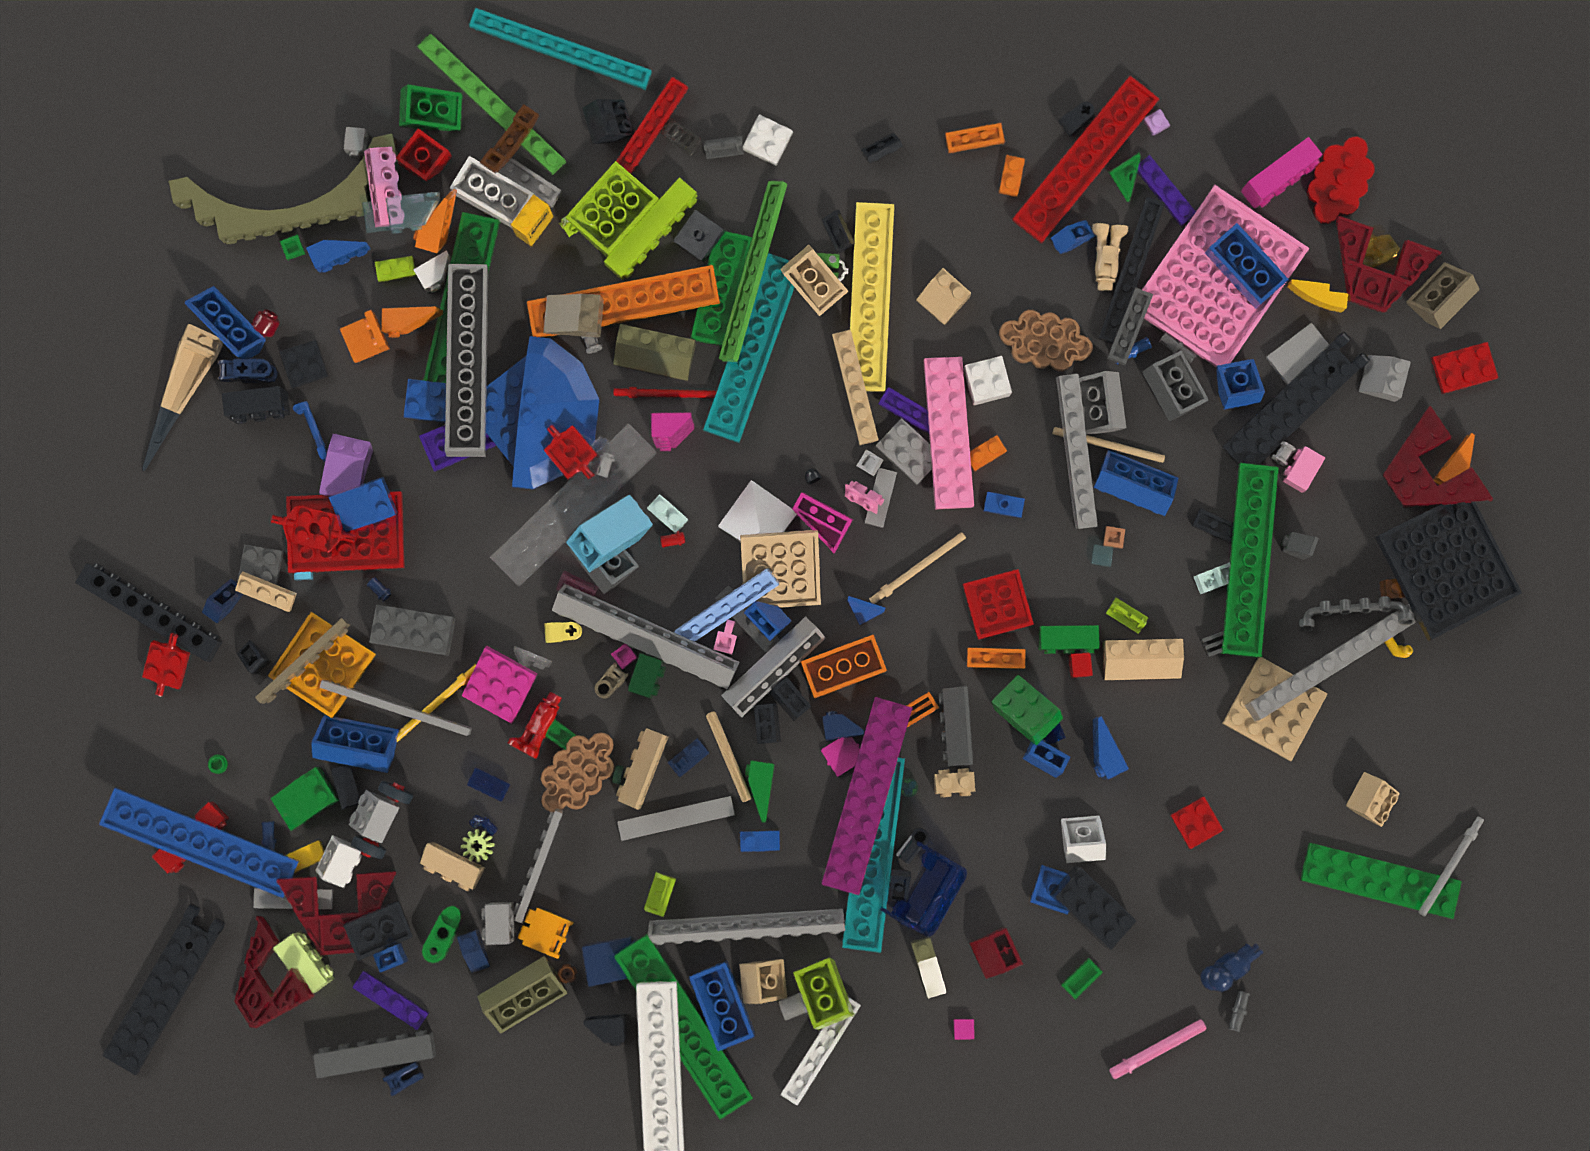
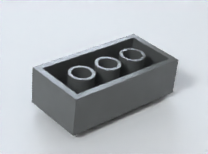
(412, 630)

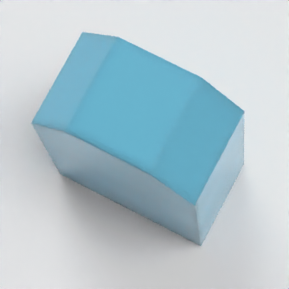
(303, 576)

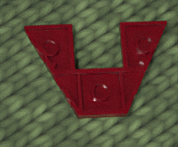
(1371, 286)
(1413, 482)
(328, 930)
(254, 995)

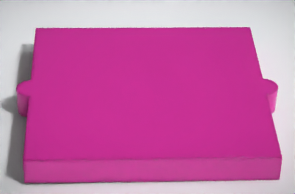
(841, 755)

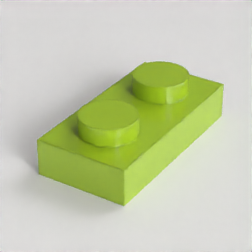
(395, 268)

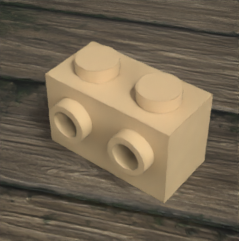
(948, 783)

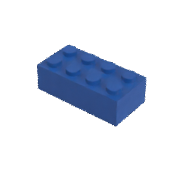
(1246, 265)

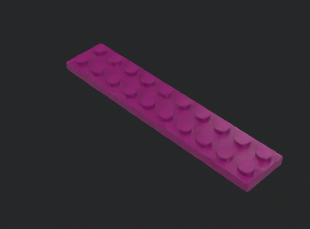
(866, 796)

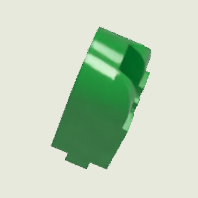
(449, 919)

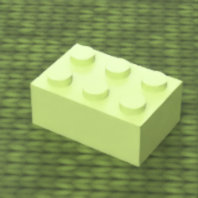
(299, 954)

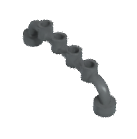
(1364, 606)

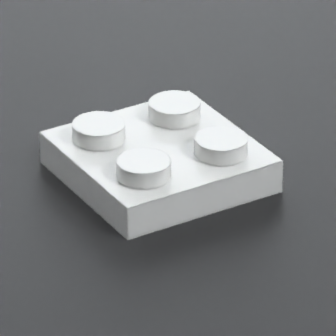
(767, 140)

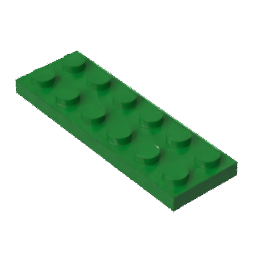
(728, 262)

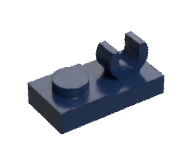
(688, 757)

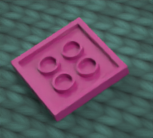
(499, 684)

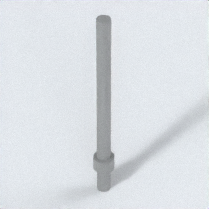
(1470, 835)

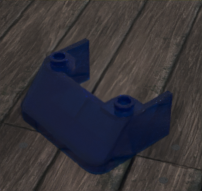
(932, 895)

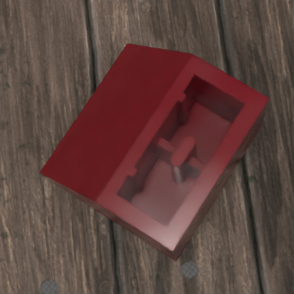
(996, 953)

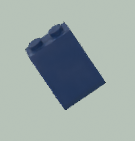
(601, 963)

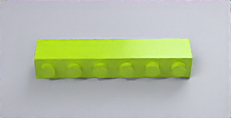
(651, 229)

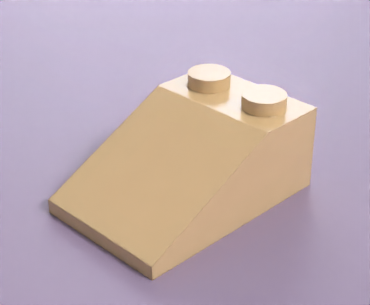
(814, 280)

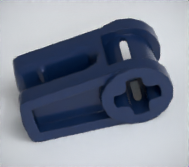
(396, 1082)

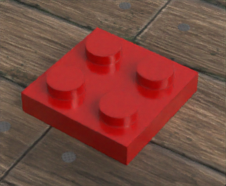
(1196, 822)

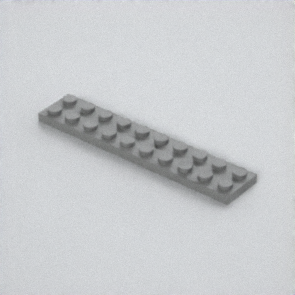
(746, 926)

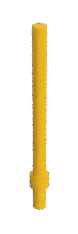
(461, 680)

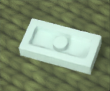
(667, 514)

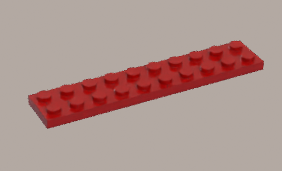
(1085, 159)

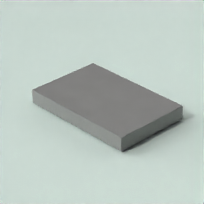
(1297, 353)

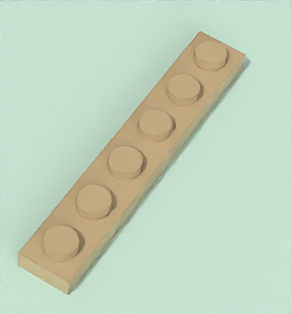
(855, 387)

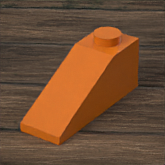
(405, 320)
(1458, 461)

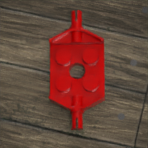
(298, 528)

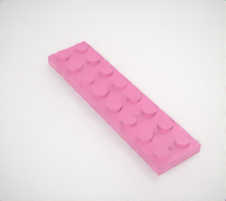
(948, 433)

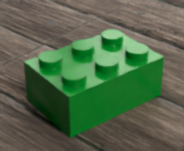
(1027, 710)

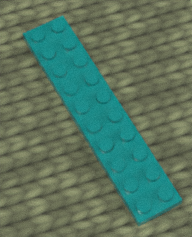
(743, 378)
(863, 916)

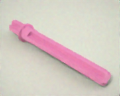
(1157, 1049)

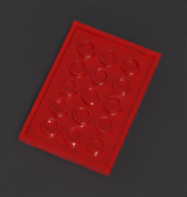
(374, 547)

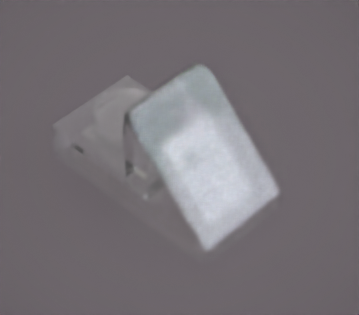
(525, 658)

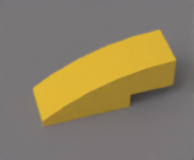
(1319, 295)

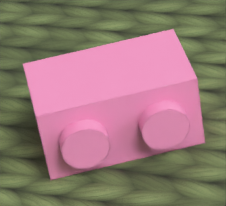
(1303, 469)

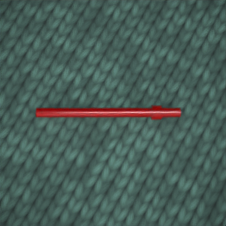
(633, 392)

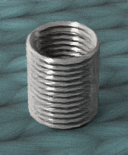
(792, 1006)

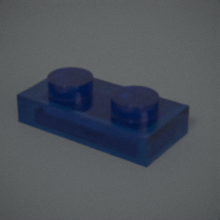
(488, 784)

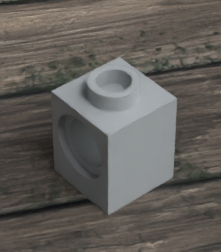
(355, 141)

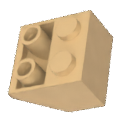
(1373, 799)

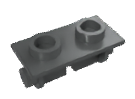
(723, 147)

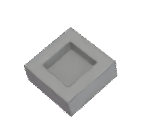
(870, 462)

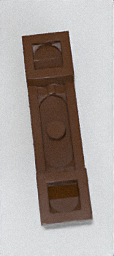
(511, 140)

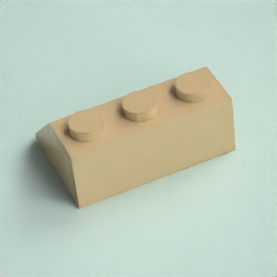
(451, 866)

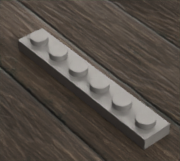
(534, 872)

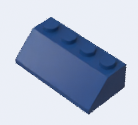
(226, 323)
(1136, 483)
(355, 743)
(722, 1005)

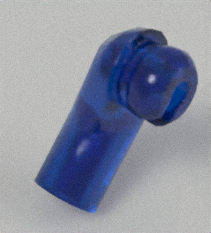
(484, 822)

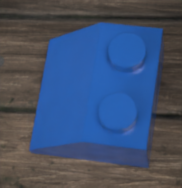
(1239, 384)

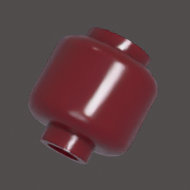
(266, 323)

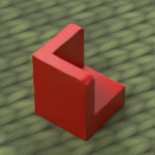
(1080, 665)

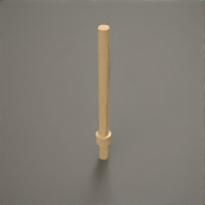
(1117, 447)
(886, 590)

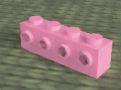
(382, 181)

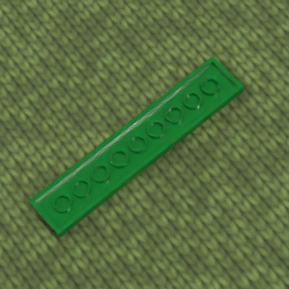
(472, 246)
(1250, 560)
(698, 1051)

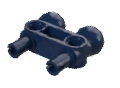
(1229, 968)

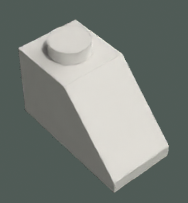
(433, 272)

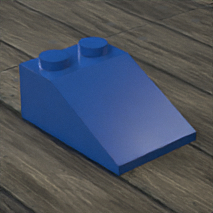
(364, 504)
(1107, 756)

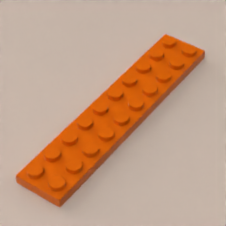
(643, 297)

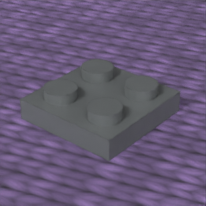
(261, 563)

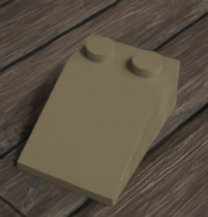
(574, 315)

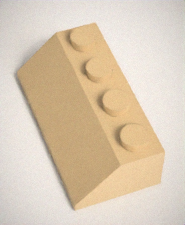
(1143, 659)
(642, 769)

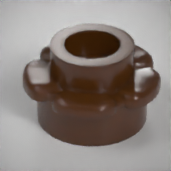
(572, 973)

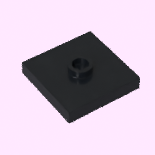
(699, 235)

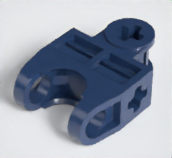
(246, 371)

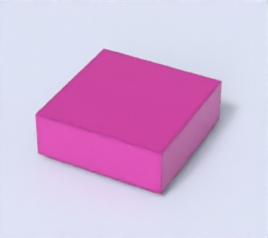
(624, 656)
(963, 1029)

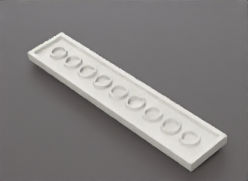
(660, 1066)

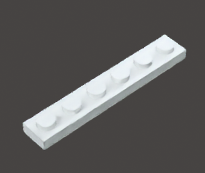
(816, 1058)

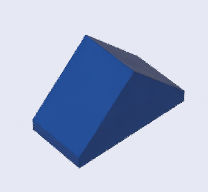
(390, 957)

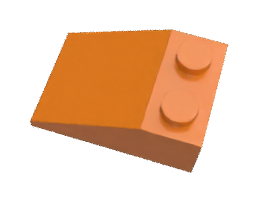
(435, 232)

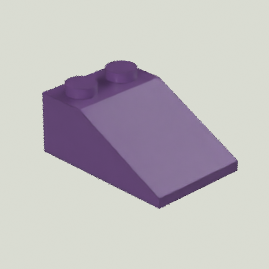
(345, 464)

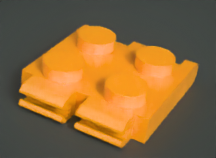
(544, 931)

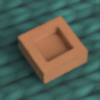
(1114, 537)

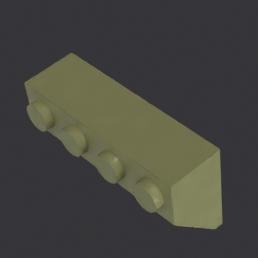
(654, 352)
(522, 995)

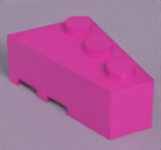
(828, 521)

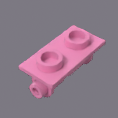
(856, 493)

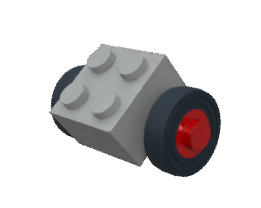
(375, 817)

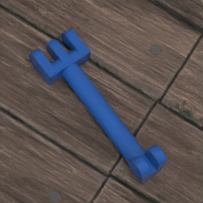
(303, 407)

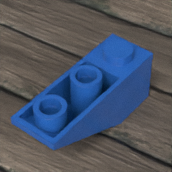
(332, 252)

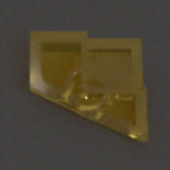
(1380, 250)

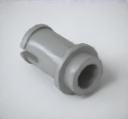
(605, 464)

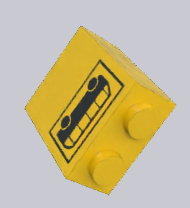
(532, 220)

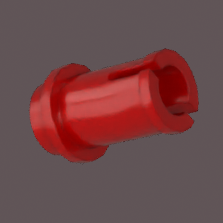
(673, 539)

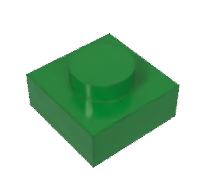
(292, 247)

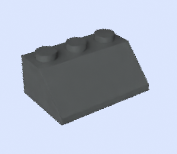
(1175, 385)
(612, 571)

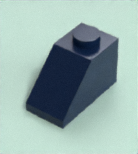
(222, 601)
(839, 726)
(473, 951)

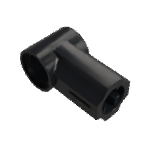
(910, 848)

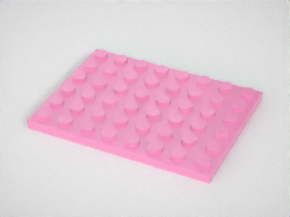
(1193, 295)

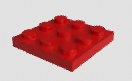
(998, 604)

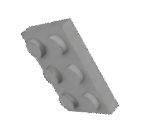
(907, 451)

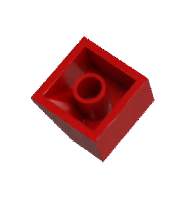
(423, 156)

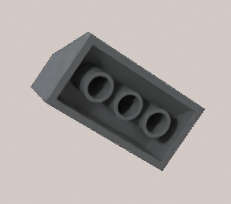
(956, 726)

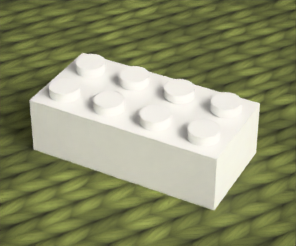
(490, 191)

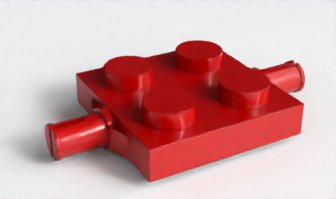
(570, 452)
(166, 664)

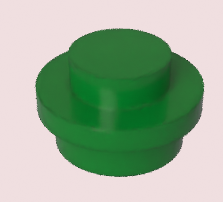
(217, 764)

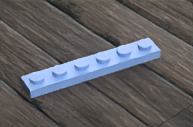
(728, 606)

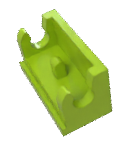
(660, 894)

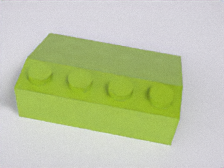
(611, 209)

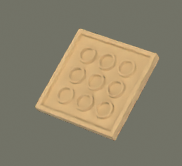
(791, 559)
(1285, 727)

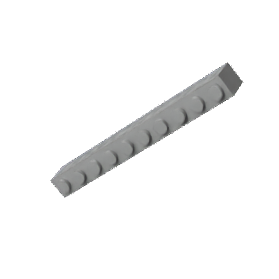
(645, 636)
(1326, 666)

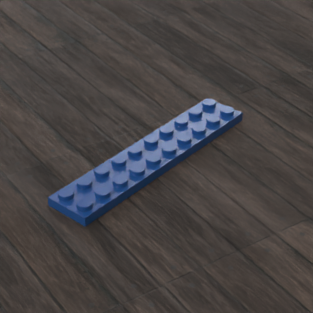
(197, 841)

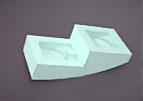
(1212, 579)

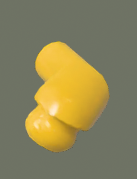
(1398, 650)

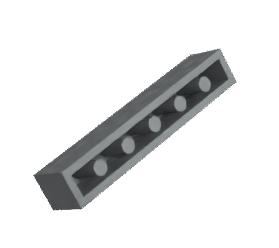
(374, 1055)

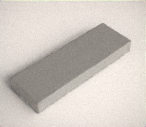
(883, 486)

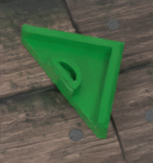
(1125, 175)

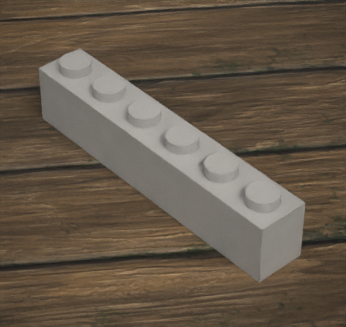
(773, 666)

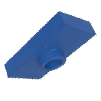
(1004, 504)

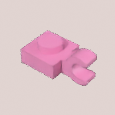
(725, 640)

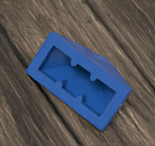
(864, 610)

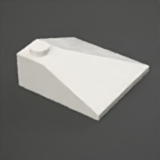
(756, 513)

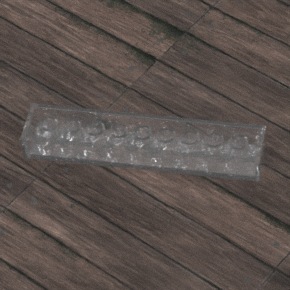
(572, 507)

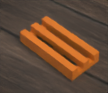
(931, 701)

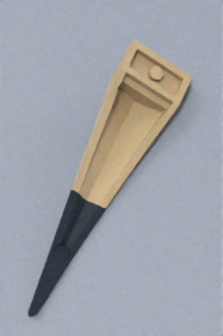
(192, 361)

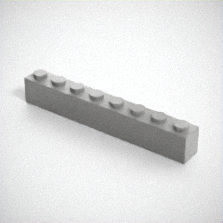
(1076, 451)

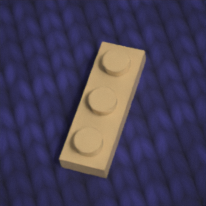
(265, 591)

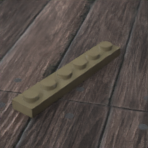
(309, 656)

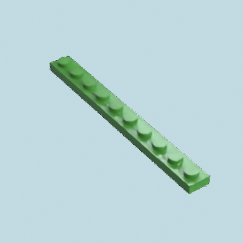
(488, 100)
(752, 271)

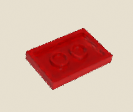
(1464, 368)

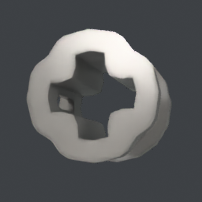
(592, 344)
(1284, 453)

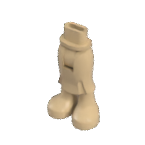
(1107, 256)

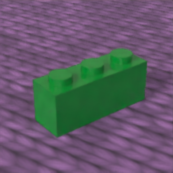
(1068, 639)

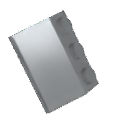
(1102, 402)

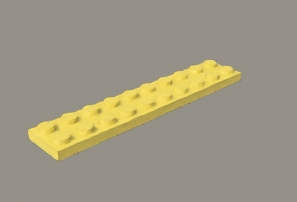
(872, 290)

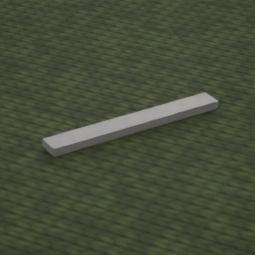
(395, 707)

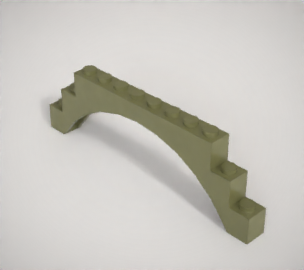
(242, 223)

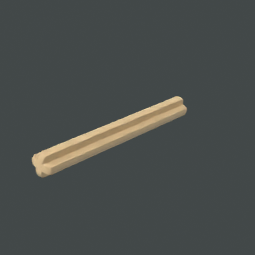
(728, 756)

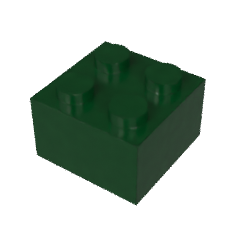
(646, 676)

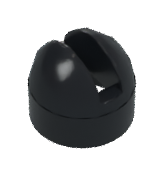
(812, 476)

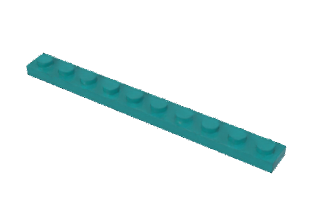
(560, 48)

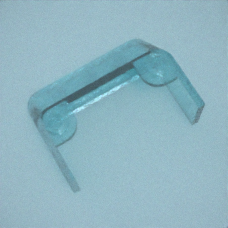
(403, 212)

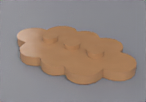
(1045, 340)
(577, 772)

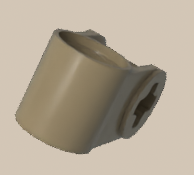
(611, 680)

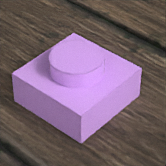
(1156, 122)

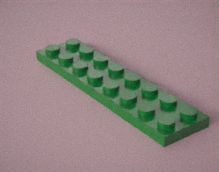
(1378, 879)

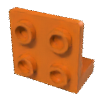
(364, 338)

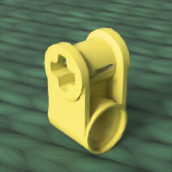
(559, 631)

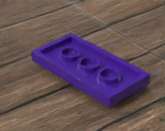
(435, 448)

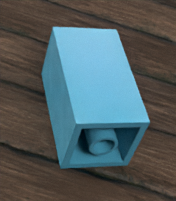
(609, 533)

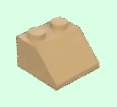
(943, 296)
(763, 981)

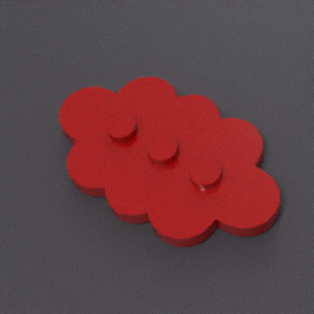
(1340, 180)

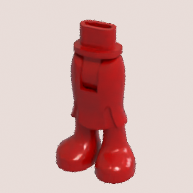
(538, 725)

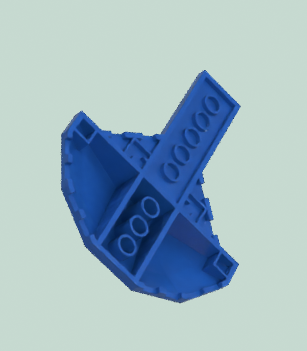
(520, 407)

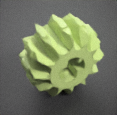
(481, 840)

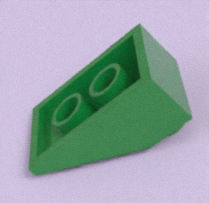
(430, 108)
(760, 781)
(305, 798)

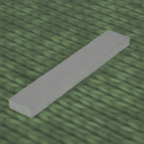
(676, 818)

